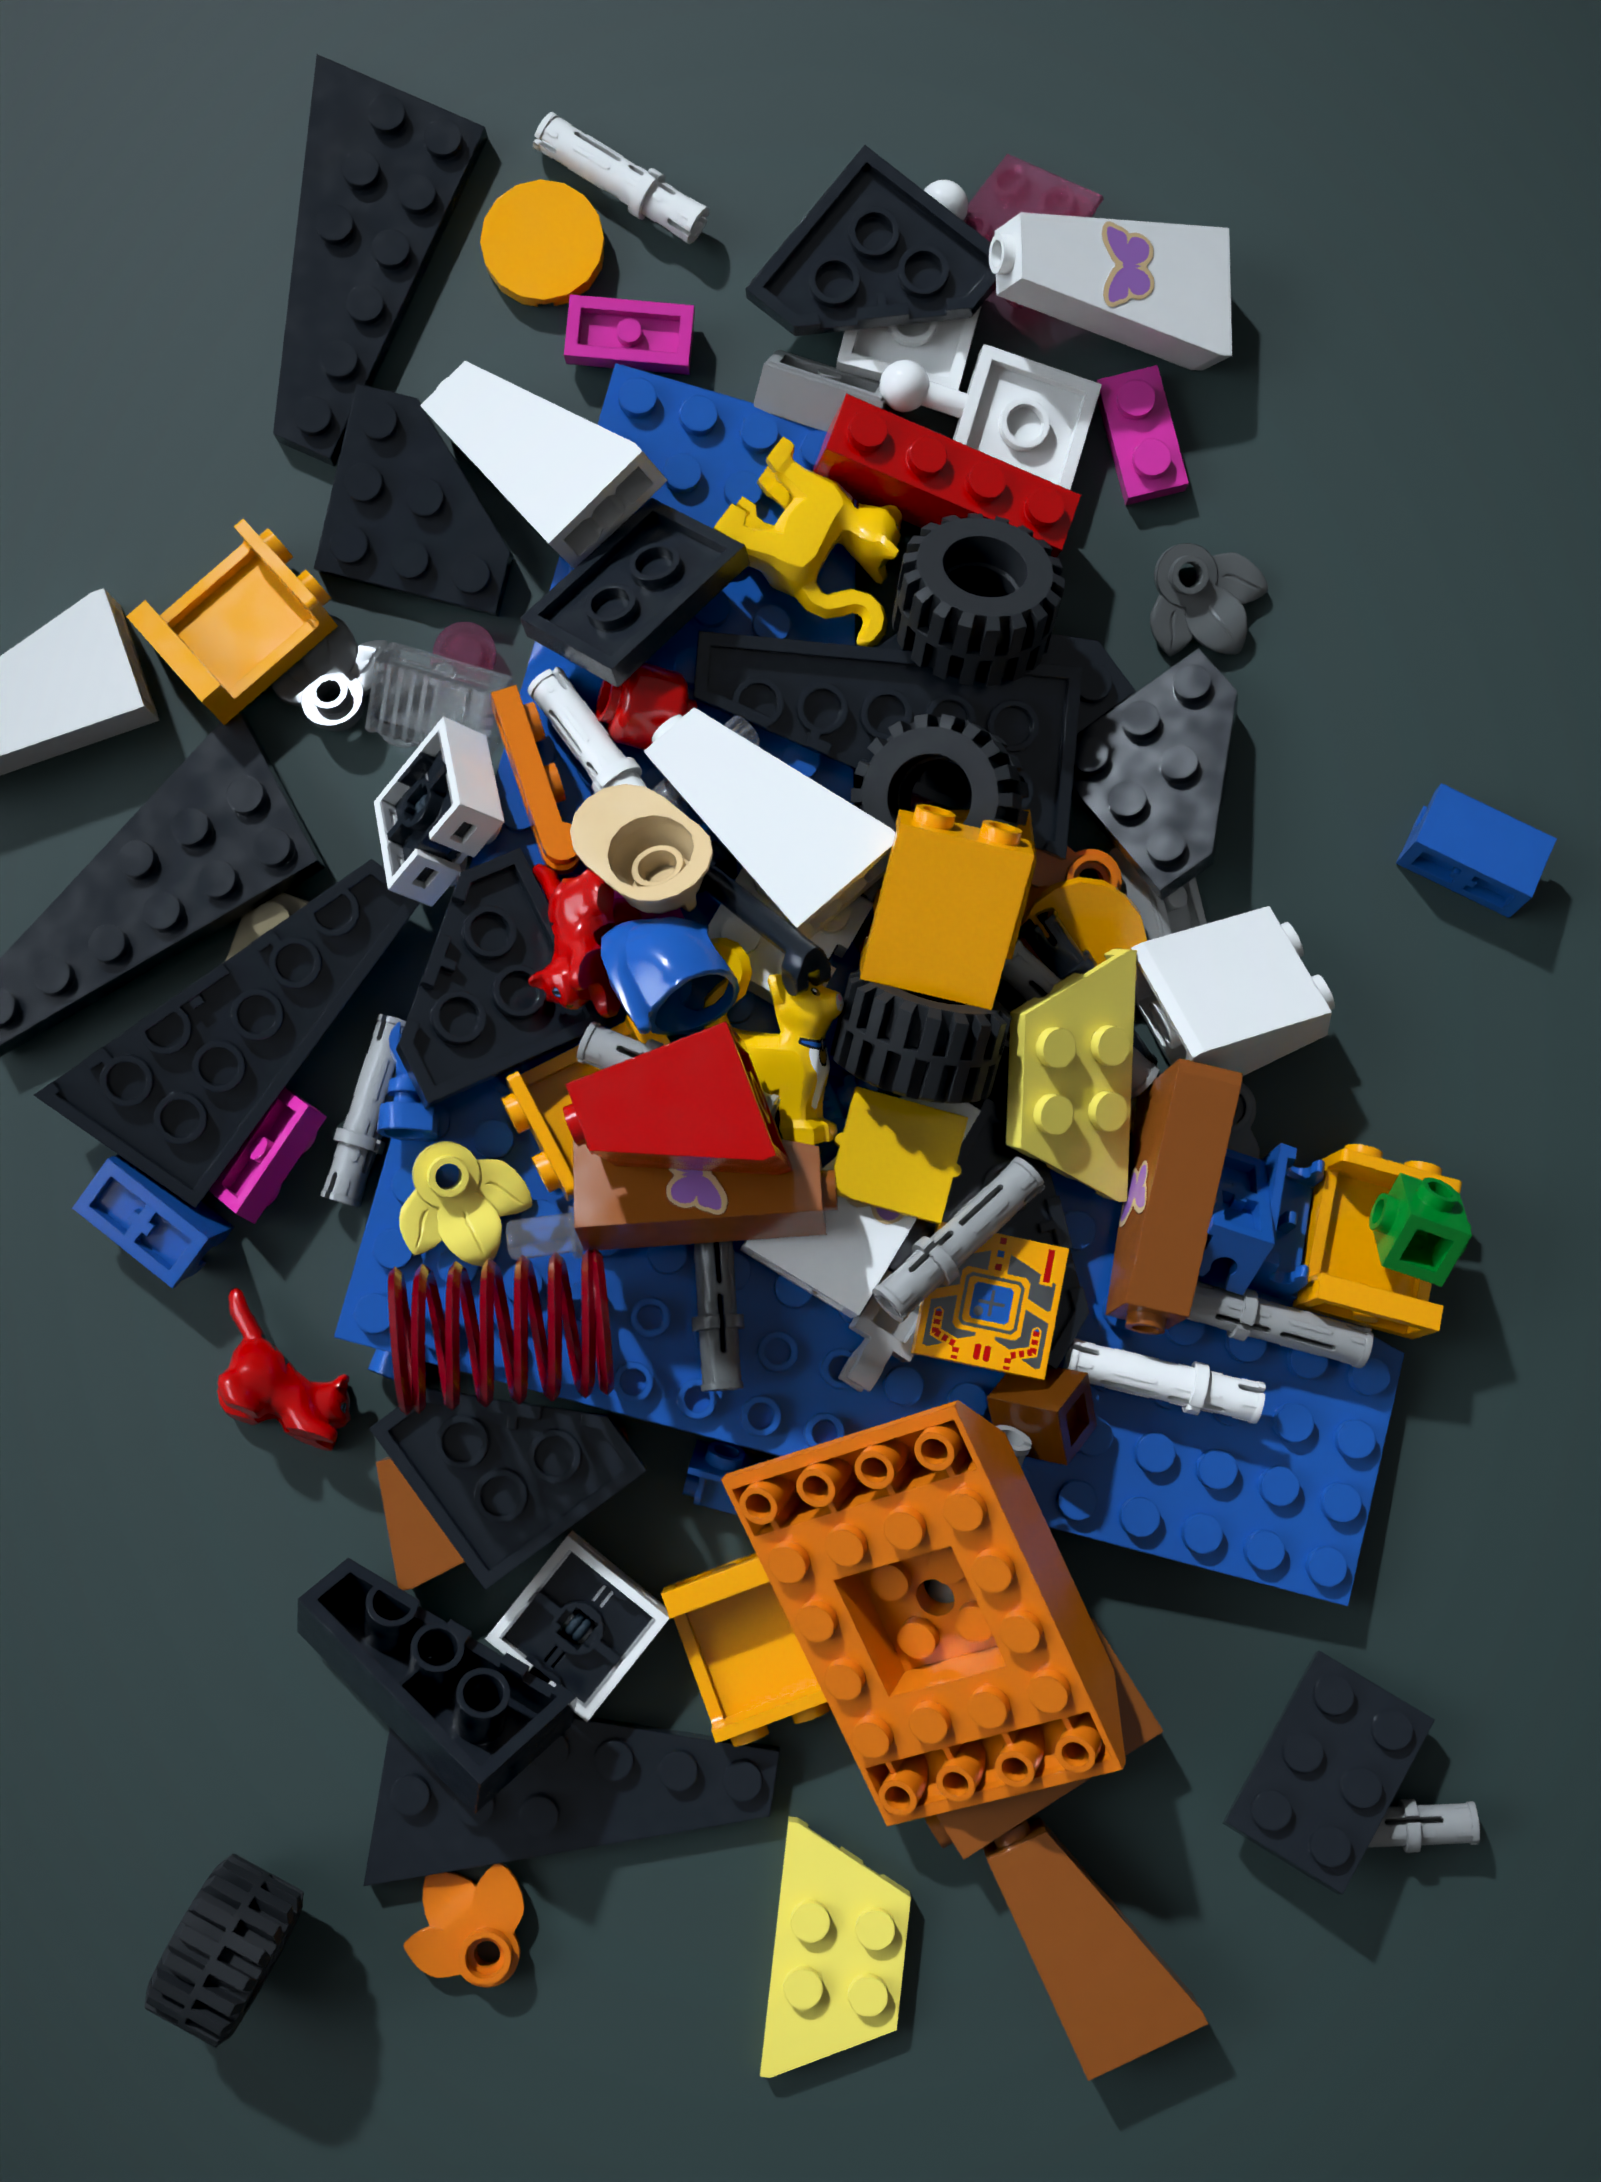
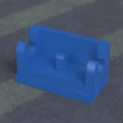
(1476, 851)
(1290, 1204)
(151, 1221)
(1240, 1221)

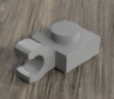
(882, 1339)

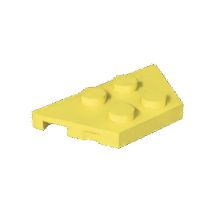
(1076, 1075)
(832, 1954)

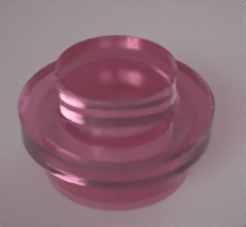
(467, 644)

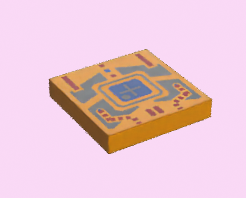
(997, 1309)

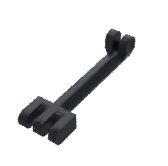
(803, 958)

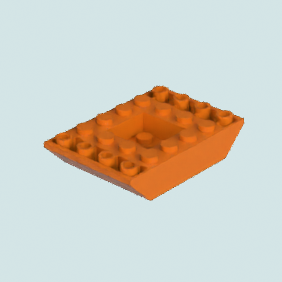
(932, 1694)

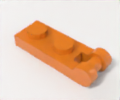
(537, 784)

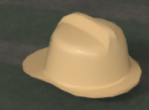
(642, 847)

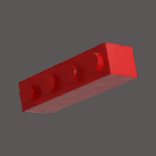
(932, 476)

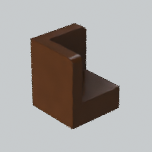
(1051, 1411)

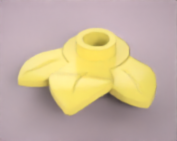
(466, 1212)

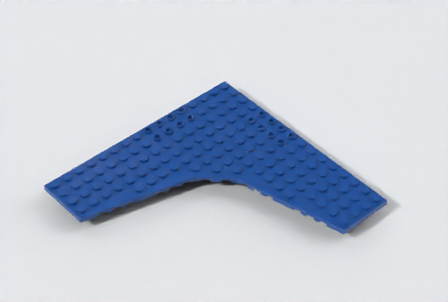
(1205, 1489)

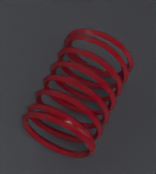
(408, 1331)

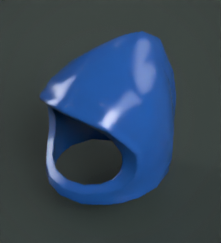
(652, 961)

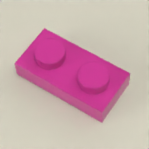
(629, 333)
(1141, 435)
(268, 1156)

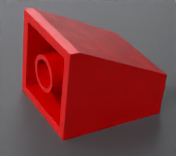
(680, 1109)

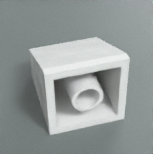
(1231, 992)

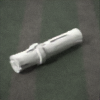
(640, 189)
(583, 731)
(1179, 1384)

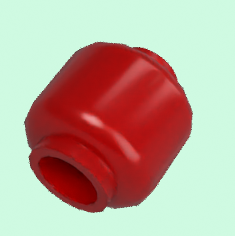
(642, 704)

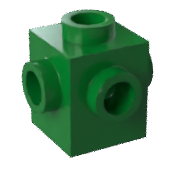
(1420, 1228)

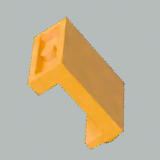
(239, 624)
(947, 906)
(538, 1105)
(1343, 1252)
(742, 1651)

